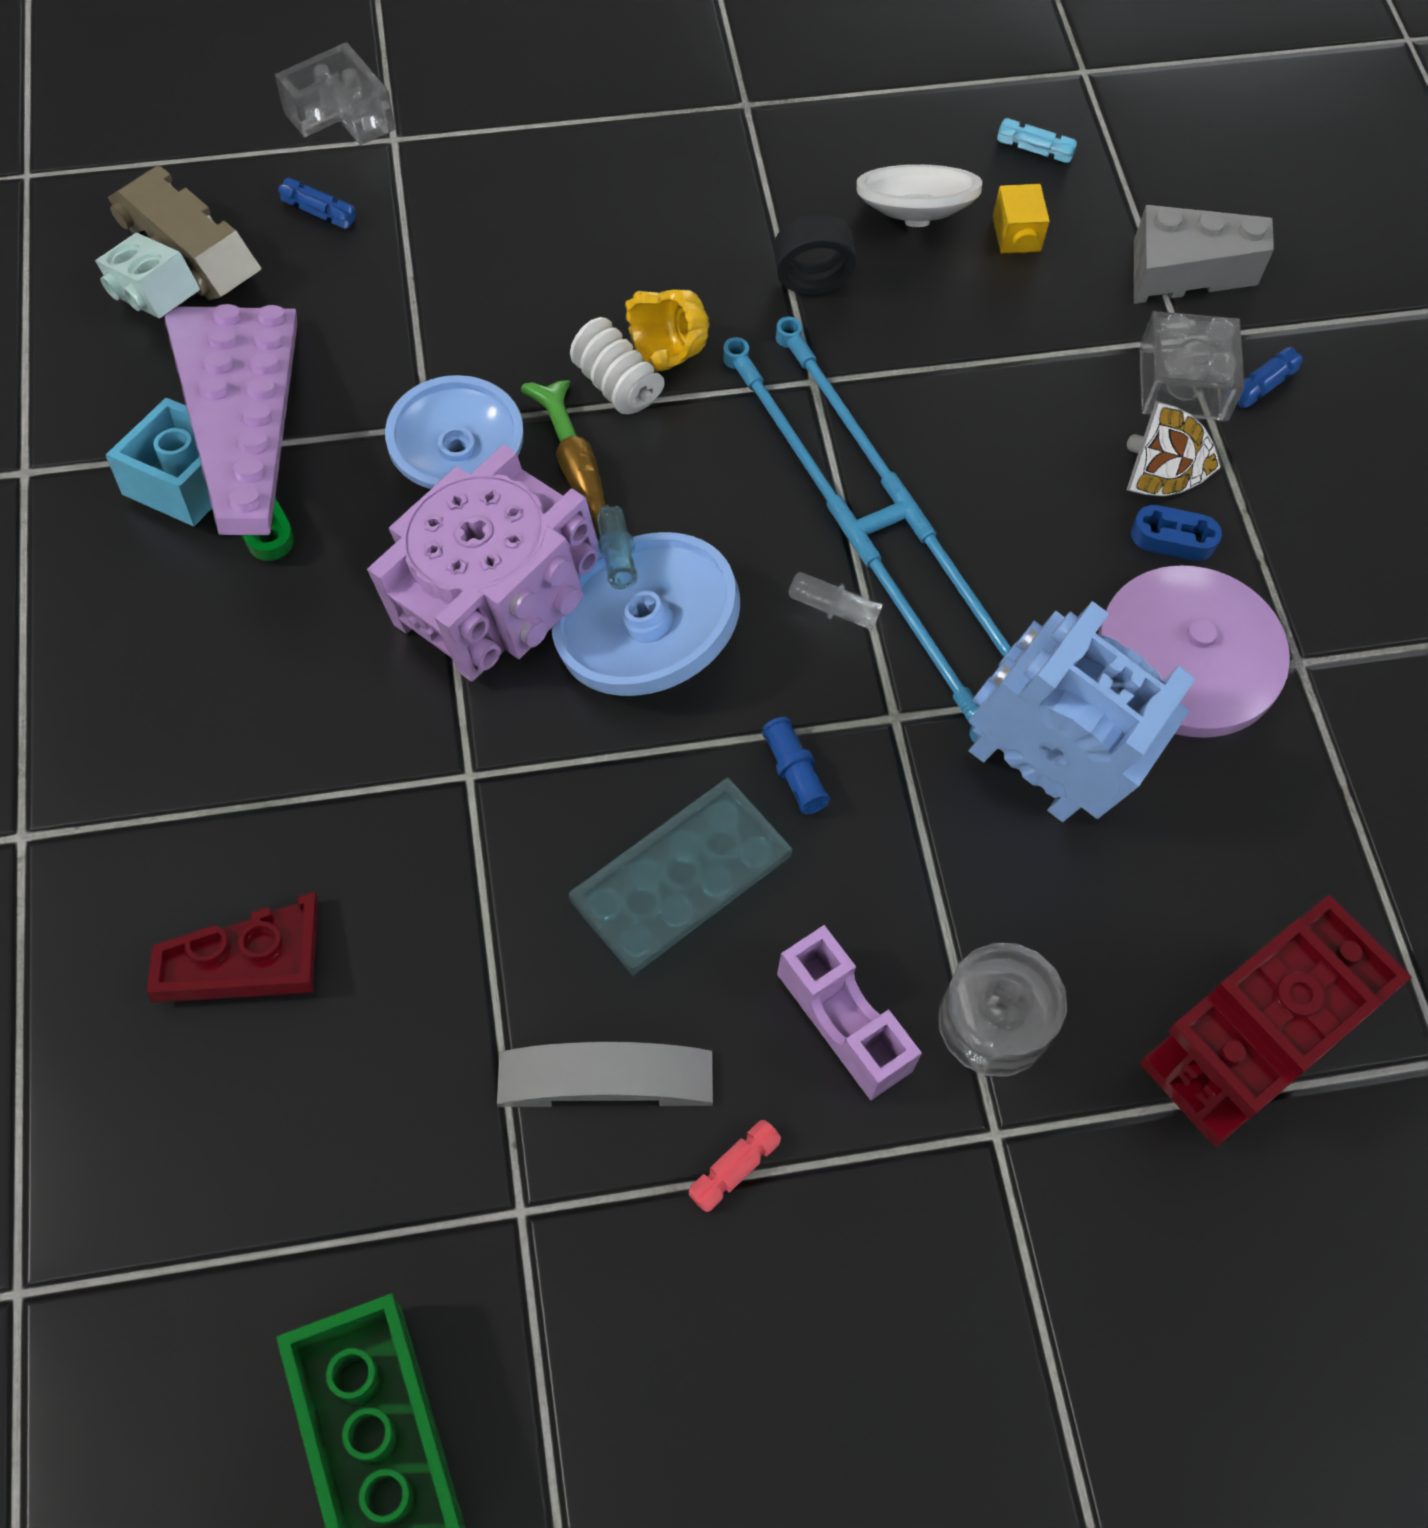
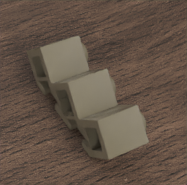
(183, 223)

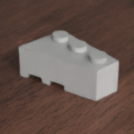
(1198, 250)

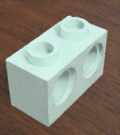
(147, 275)

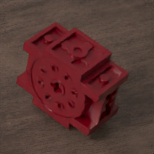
(1273, 1019)

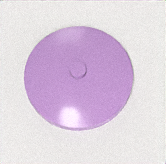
(1214, 633)

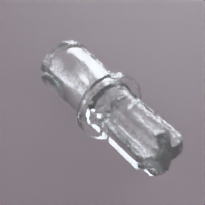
(834, 600)

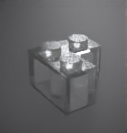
(336, 89)

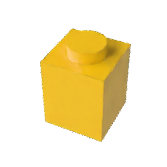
(1020, 218)

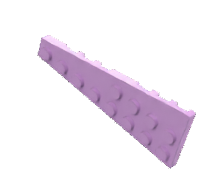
(236, 396)

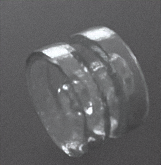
(1002, 1009)

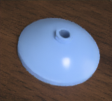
(450, 417)

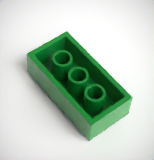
(368, 1421)

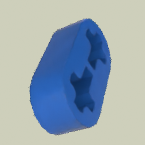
(1176, 532)

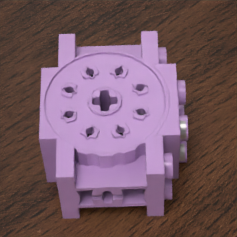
(486, 562)

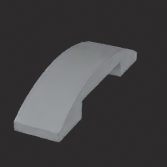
(605, 1073)

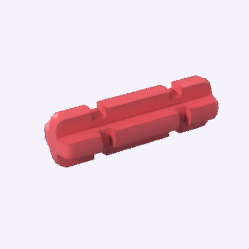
(734, 1165)

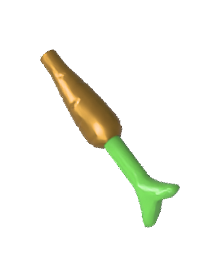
(573, 452)

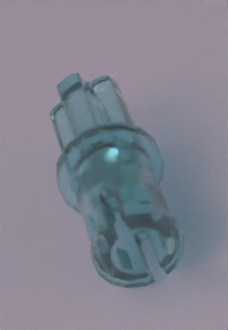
(616, 547)

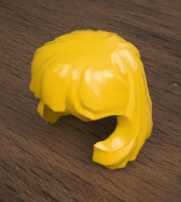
(667, 326)

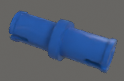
(795, 765)

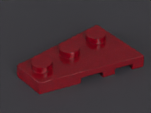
(251, 958)

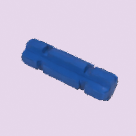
(317, 203)
(1269, 376)

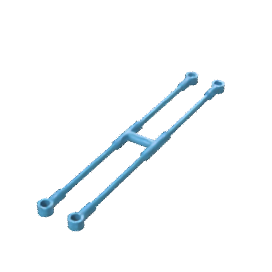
(858, 530)

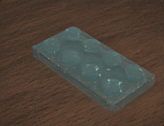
(680, 875)

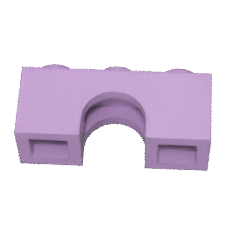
(866, 1042)

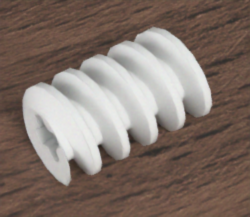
(615, 367)

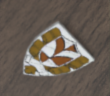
(1172, 453)

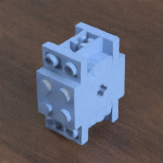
(1078, 713)

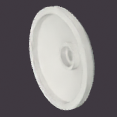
(919, 191)

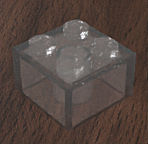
(1192, 364)

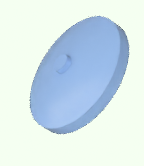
(658, 627)

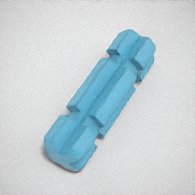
(1037, 140)

